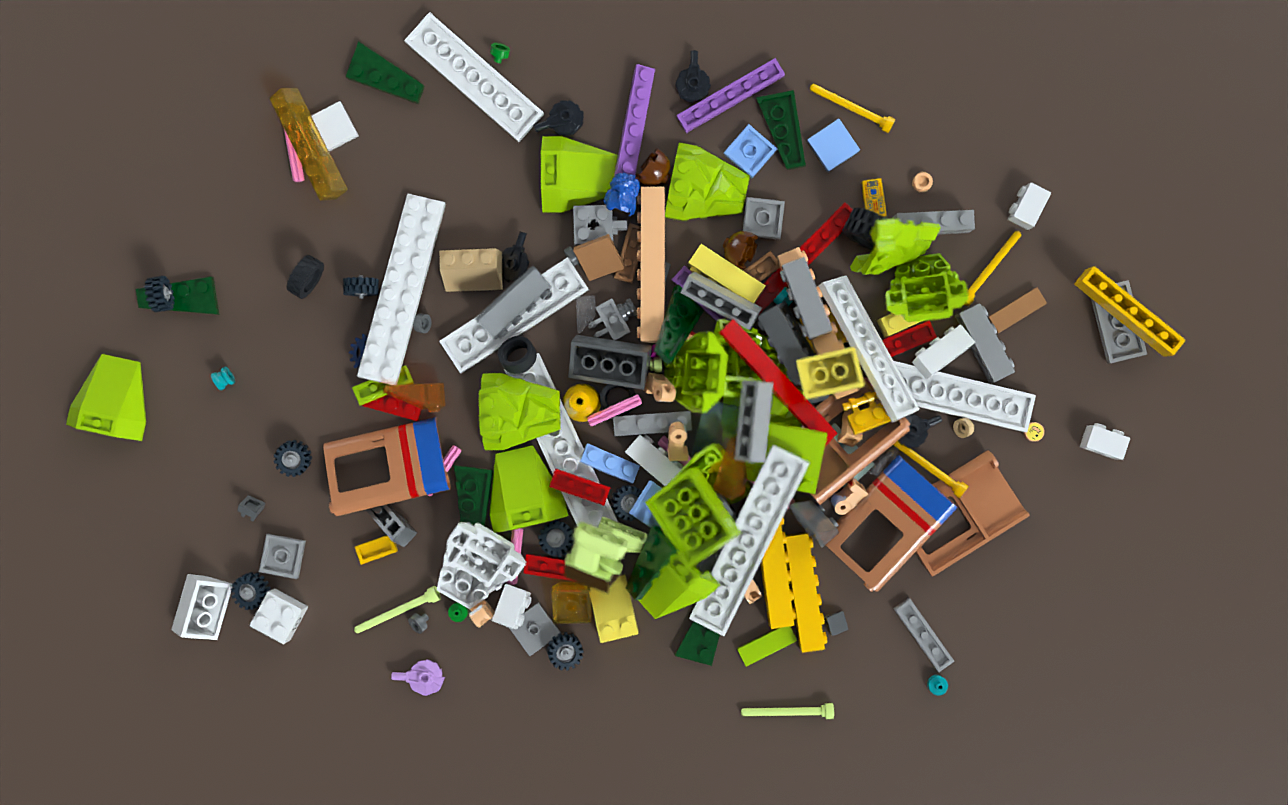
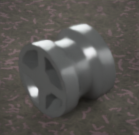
(627, 309)

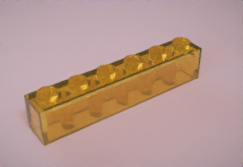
(308, 143)

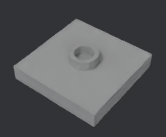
(764, 217)
(282, 556)
(536, 629)

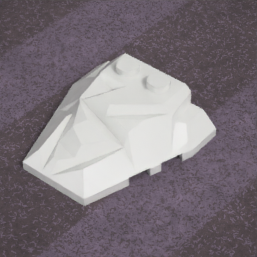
(477, 564)

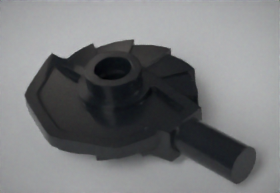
(692, 82)
(564, 119)
(515, 260)
(918, 430)

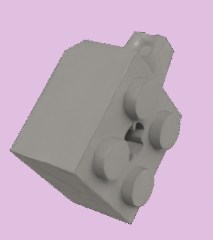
(598, 214)

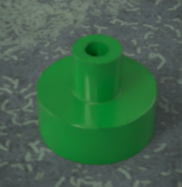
(500, 52)
(462, 610)

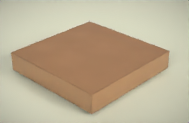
(598, 257)

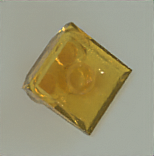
(571, 603)

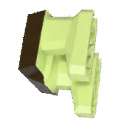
(598, 552)

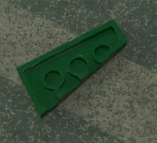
(378, 73)
(783, 122)
(189, 295)
(677, 324)
(473, 493)
(653, 557)
(698, 644)

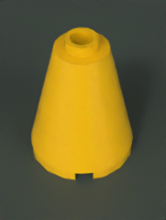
(590, 405)

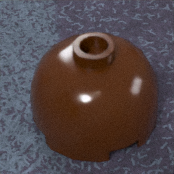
(654, 169)
(740, 248)

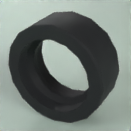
(521, 365)
(603, 396)

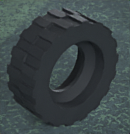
(305, 276)

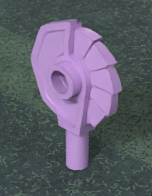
(423, 678)

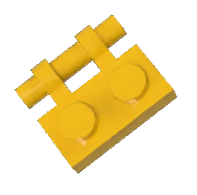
(866, 418)

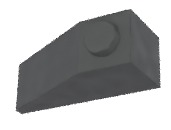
(393, 524)

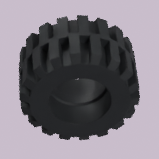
(860, 225)

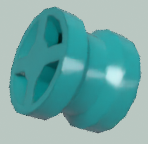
(223, 378)

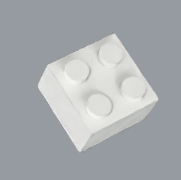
(279, 616)

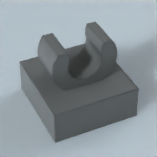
(251, 507)

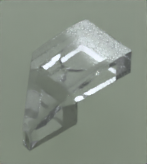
(585, 311)
(888, 456)

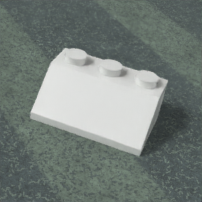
(201, 607)

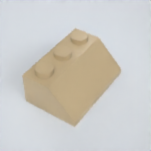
(471, 269)

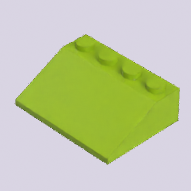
(799, 441)
(692, 517)

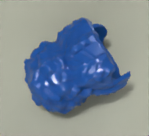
(622, 193)

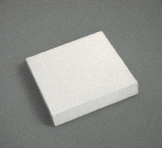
(334, 126)

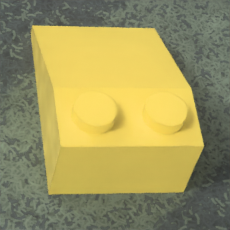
(830, 373)
(614, 612)

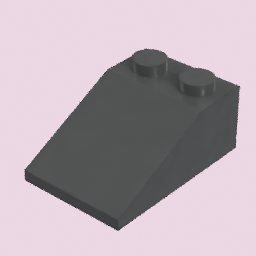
(815, 522)

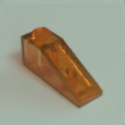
(419, 395)
(732, 474)

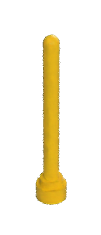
(885, 123)
(991, 266)
(957, 487)

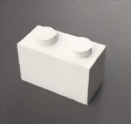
(1029, 205)
(1105, 442)
(512, 606)

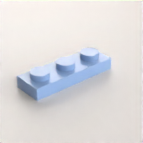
(609, 463)

